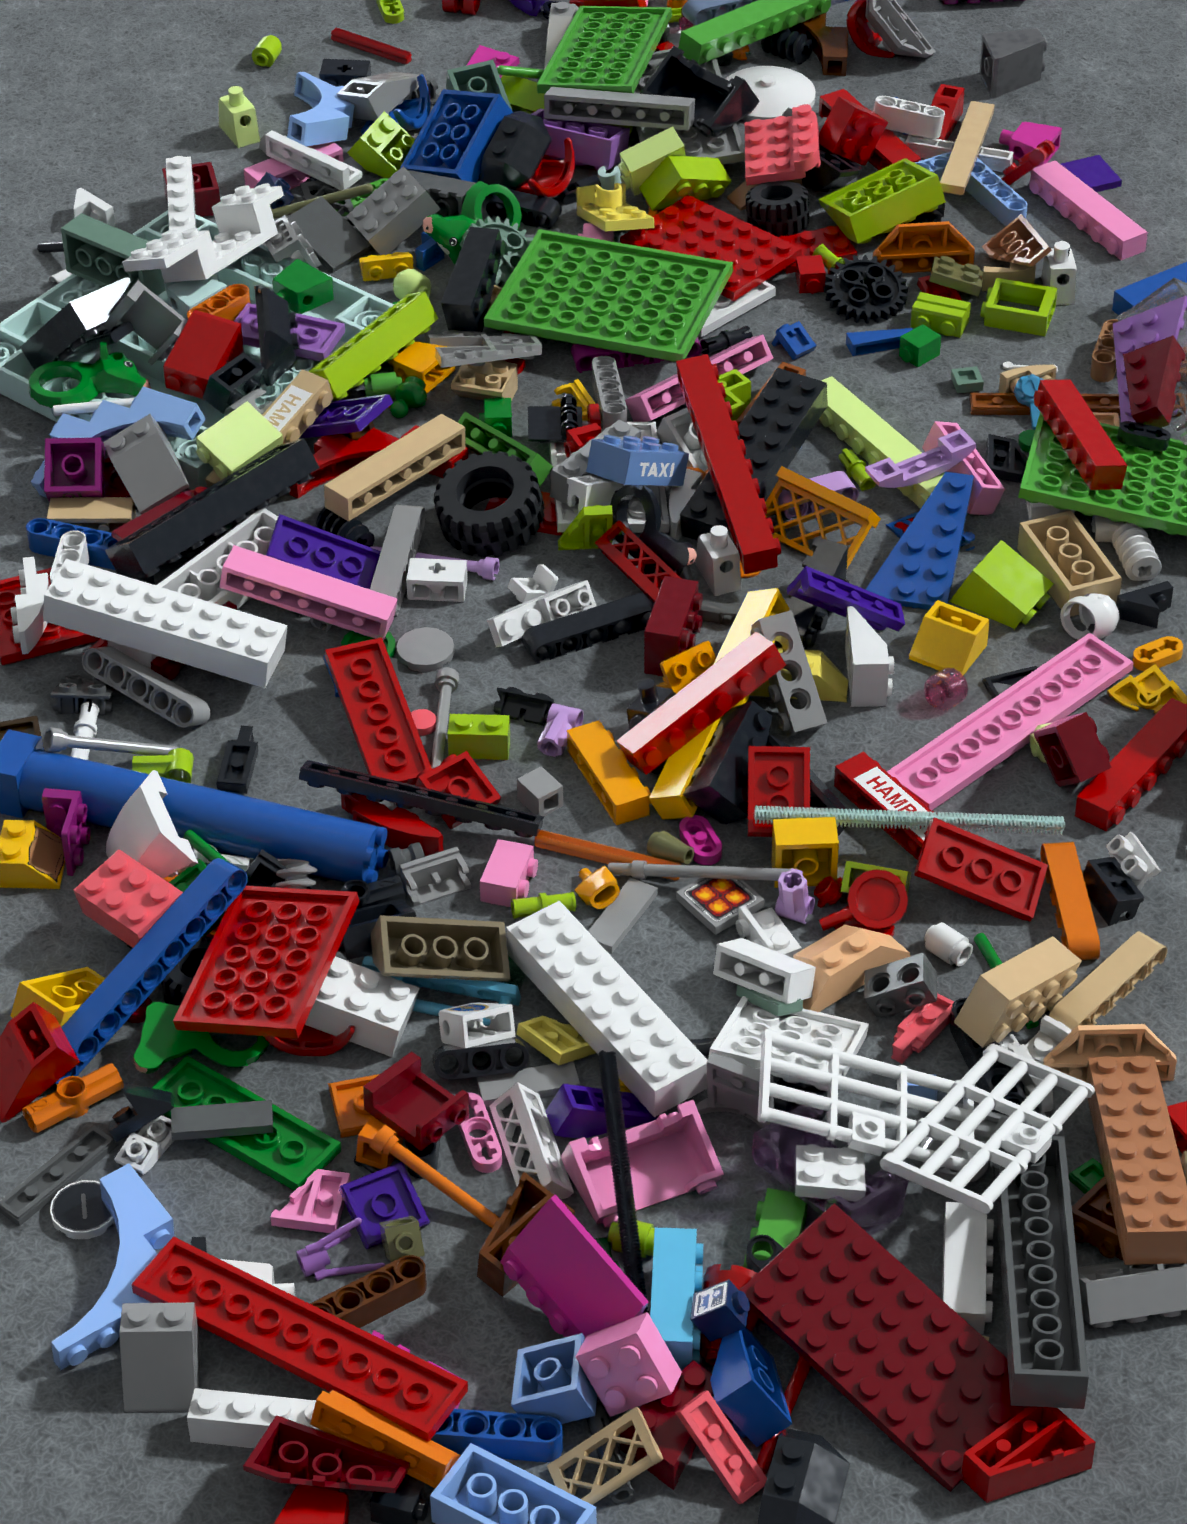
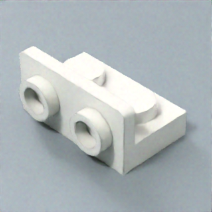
(766, 930)

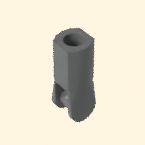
(719, 612)

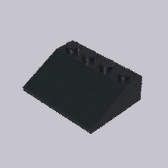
(73, 325)

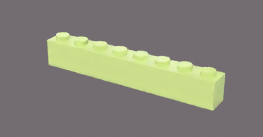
(871, 435)

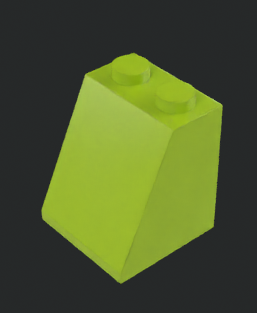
(1004, 588)

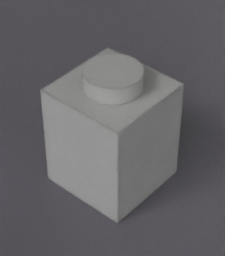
(540, 792)

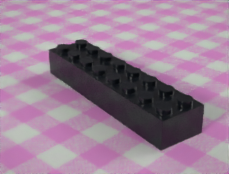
(772, 437)
(212, 510)

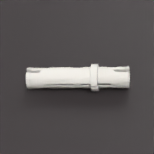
(85, 727)

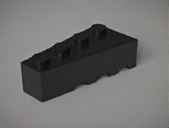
(722, 779)

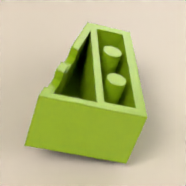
(682, 177)

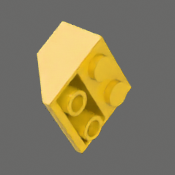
(950, 638)

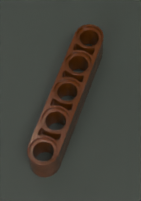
(377, 1292)

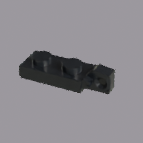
(238, 762)

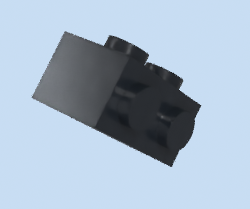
(233, 382)

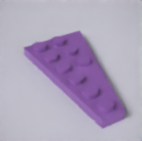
(1141, 331)

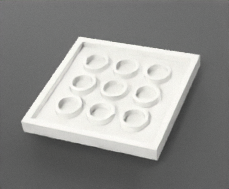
(742, 1037)

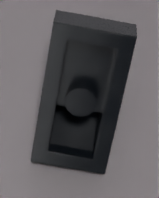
(1145, 604)
(147, 1106)

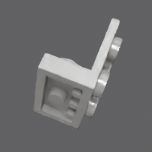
(290, 240)

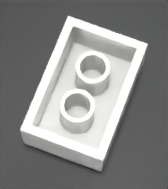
(366, 999)

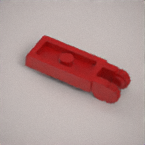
(1028, 162)

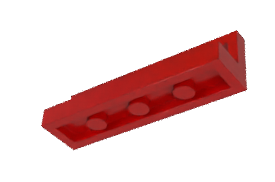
(628, 566)

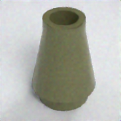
(668, 847)

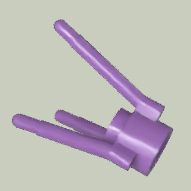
(315, 1256)

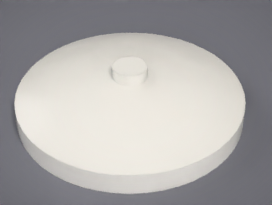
(776, 90)

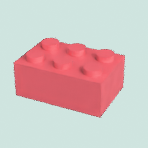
(125, 897)

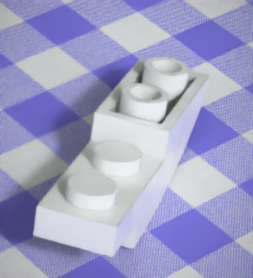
(29, 606)
(545, 608)

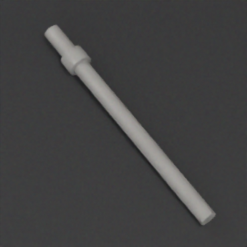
(640, 870)

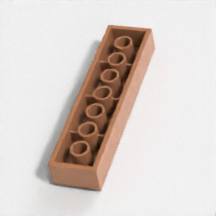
(1139, 1159)

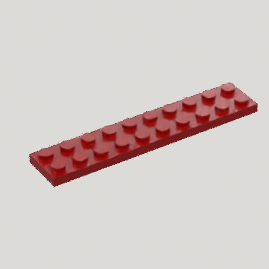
(303, 1338)

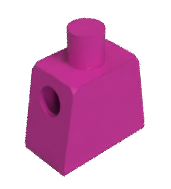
(1028, 137)

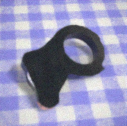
(671, 551)

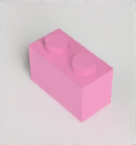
(508, 873)

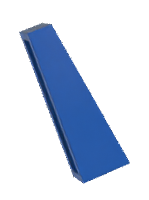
(874, 341)

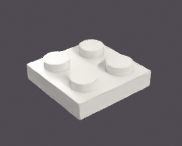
(829, 1172)

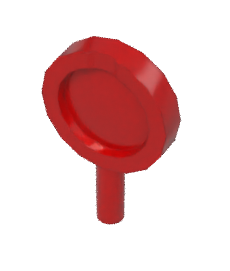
(874, 900)

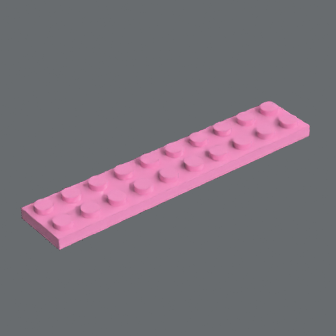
(1009, 719)

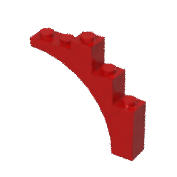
(340, 453)

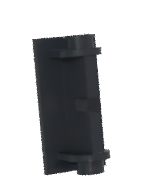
(514, 701)

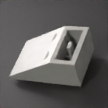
(378, 93)

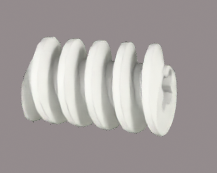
(1136, 552)

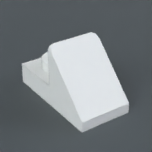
(93, 207)

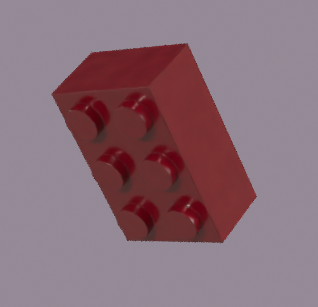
(672, 622)

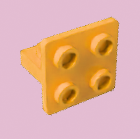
(686, 666)

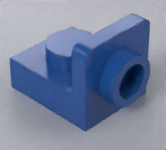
(428, 253)
(794, 340)

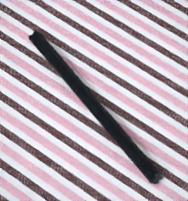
(621, 1171)

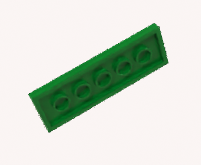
(284, 1155)

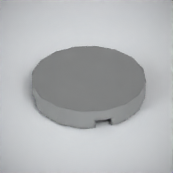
(425, 649)

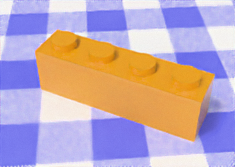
(608, 772)

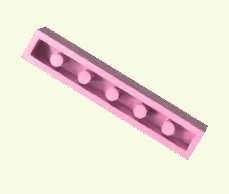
(1088, 210)
(668, 395)
(308, 592)

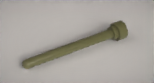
(330, 198)

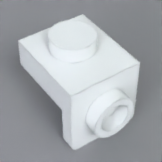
(530, 588)

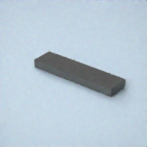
(56, 1174)

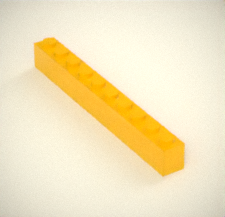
(678, 771)

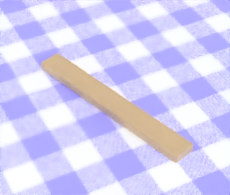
(966, 148)

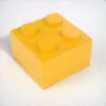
(806, 846)

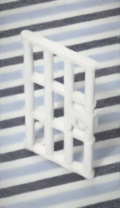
(865, 1125)
(1013, 1135)

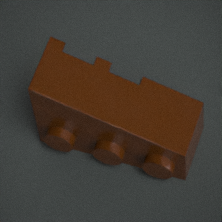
(519, 1211)

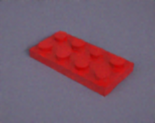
(981, 869)

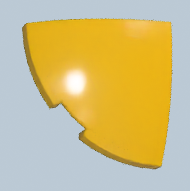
(1147, 690)

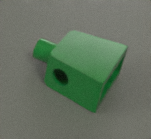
(303, 287)

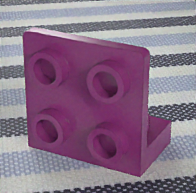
(66, 818)

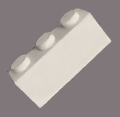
(764, 970)

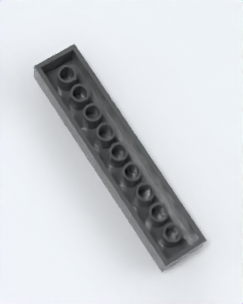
(1042, 1285)

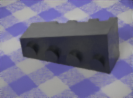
(473, 280)
(827, 558)

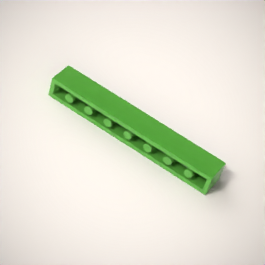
(746, 26)

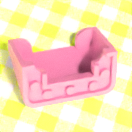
(664, 1158)

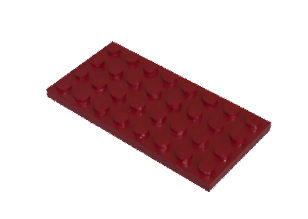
(885, 1343)

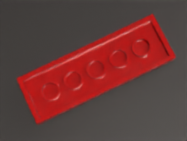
(377, 710)

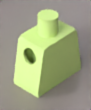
(238, 118)

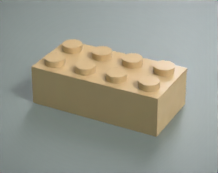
(1068, 558)
(1018, 992)

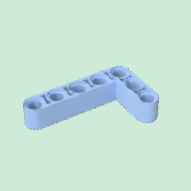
(985, 188)

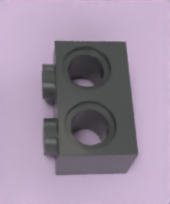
(900, 985)

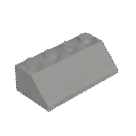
(1131, 1292)

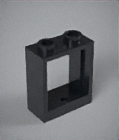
(358, 935)

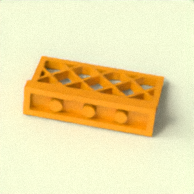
(823, 497)

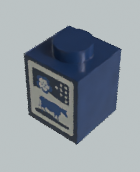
(720, 1310)

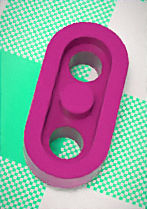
(705, 841)

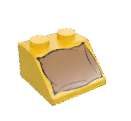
(30, 856)

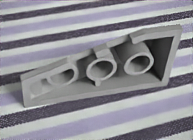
(559, 20)

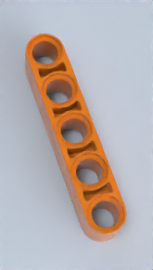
(1071, 900)

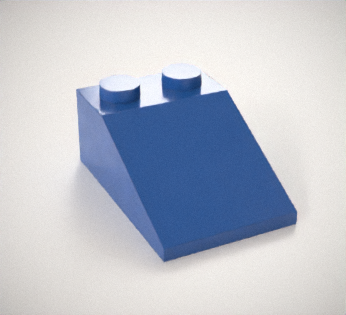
(749, 1388)

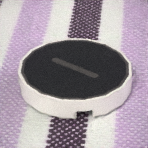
(80, 1210)

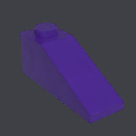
(580, 1112)

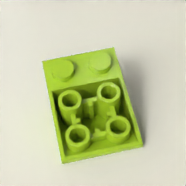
(382, 147)

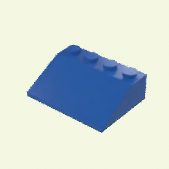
(457, 134)

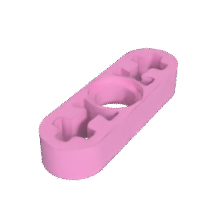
(474, 1145)

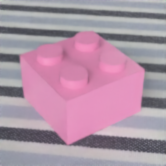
(628, 1364)

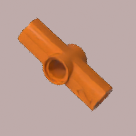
(73, 1097)

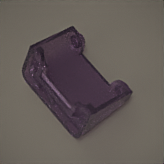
(775, 1150)

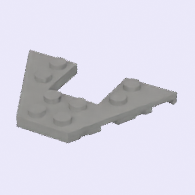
(477, 347)

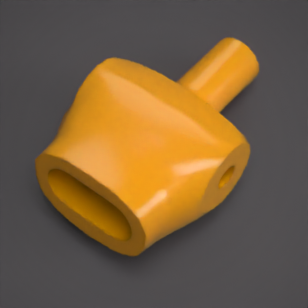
(597, 888)

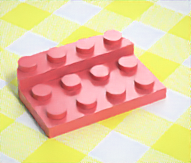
(782, 147)

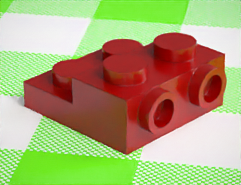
(459, 777)

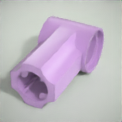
(559, 720)
(793, 896)

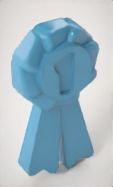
(1024, 393)

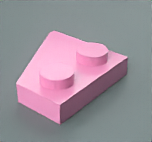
(314, 1205)

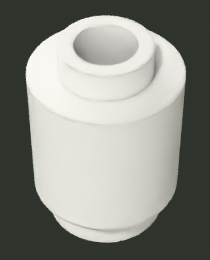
(948, 944)

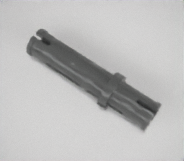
(595, 1424)

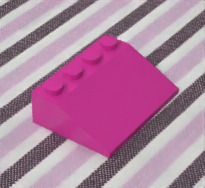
(570, 1274)

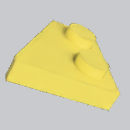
(554, 1040)

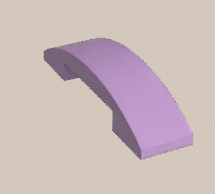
(922, 467)

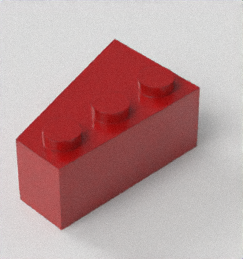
(1026, 1453)

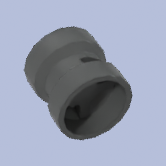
(400, 856)

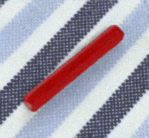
(371, 46)

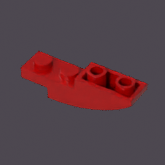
(402, 825)

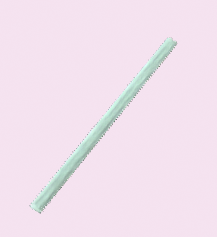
(915, 818)

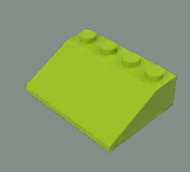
(883, 200)

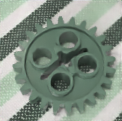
(515, 245)

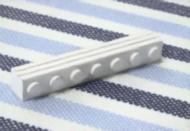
(927, 148)

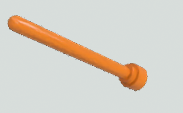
(387, 1143)

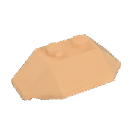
(842, 962)
(1109, 1040)

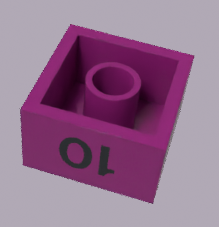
(74, 467)

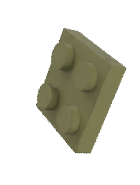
(960, 277)

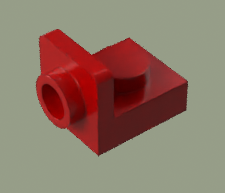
(579, 437)

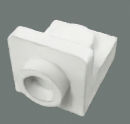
(1048, 1037)

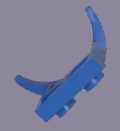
(411, 112)

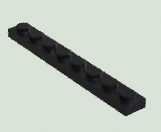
(410, 796)

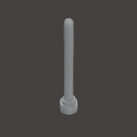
(446, 683)
(57, 740)

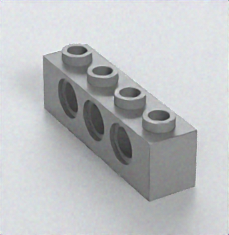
(811, 716)

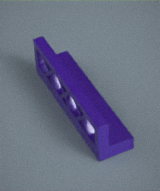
(837, 594)

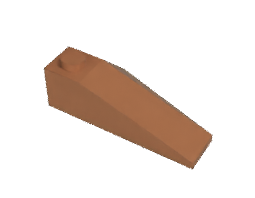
(1017, 244)

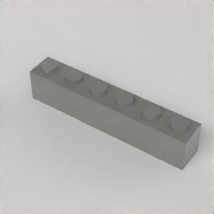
(619, 108)

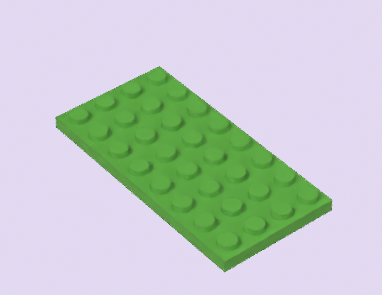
(606, 48)

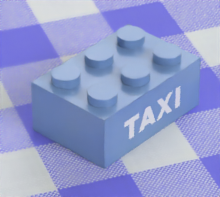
(637, 461)

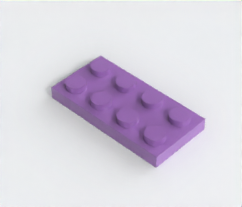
(315, 335)

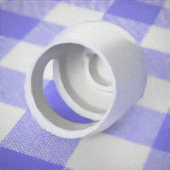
(1093, 609)

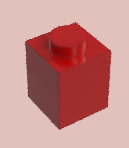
(810, 274)

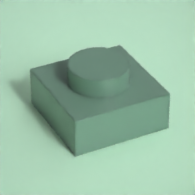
(967, 379)

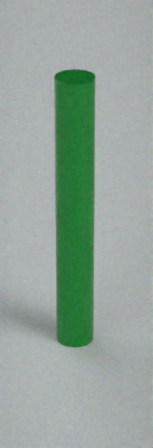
(202, 846)

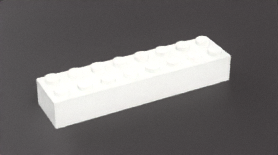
(203, 573)
(165, 623)
(607, 1007)

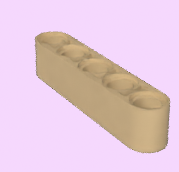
(1109, 981)

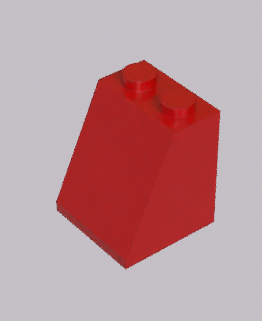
(200, 351)

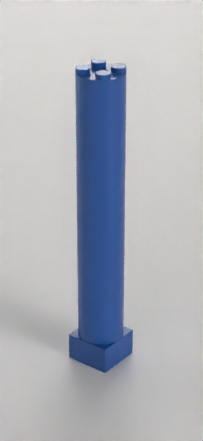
(227, 820)

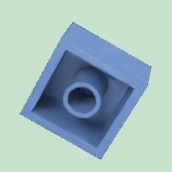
(553, 1382)

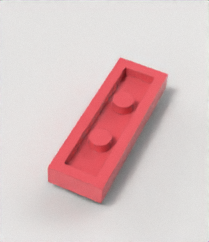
(722, 1447)

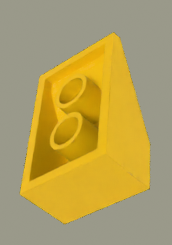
(58, 993)

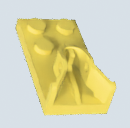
(610, 209)

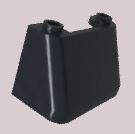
(717, 100)

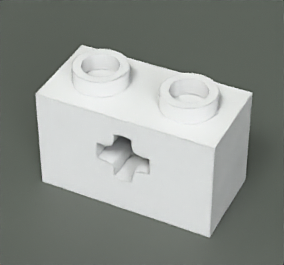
(437, 579)

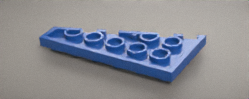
(927, 553)

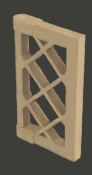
(607, 1434)

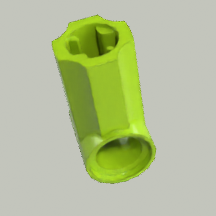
(174, 765)

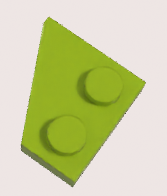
(587, 528)

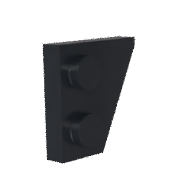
(1005, 458)

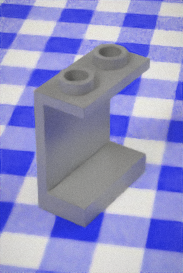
(150, 318)

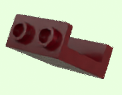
(414, 1103)

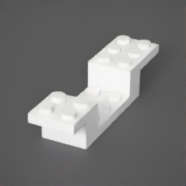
(242, 223)

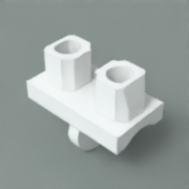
(1133, 859)

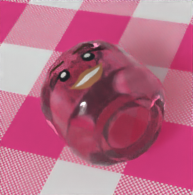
(946, 689)

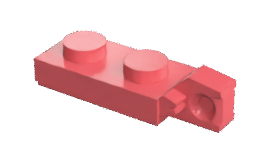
(921, 1028)

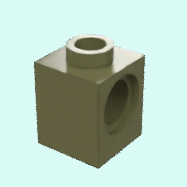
(401, 1238)

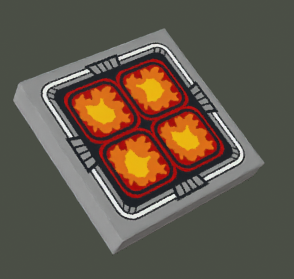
(717, 901)

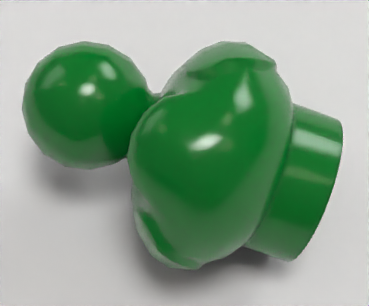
(408, 394)

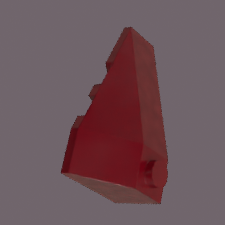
(315, 1458)

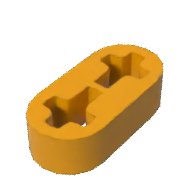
(1157, 653)

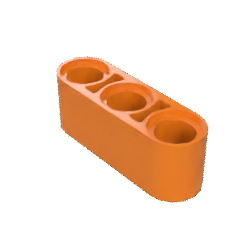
(225, 303)

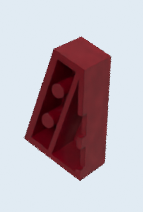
(1152, 381)

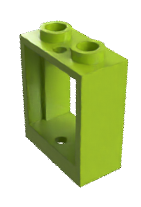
(1015, 318)

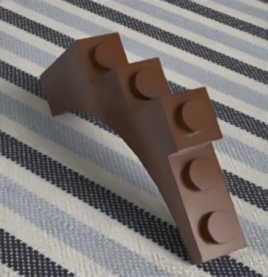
(829, 44)

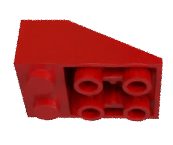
(31, 1058)

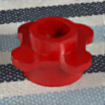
(828, 891)

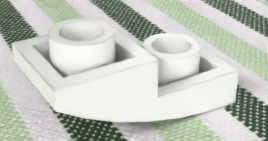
(147, 1146)

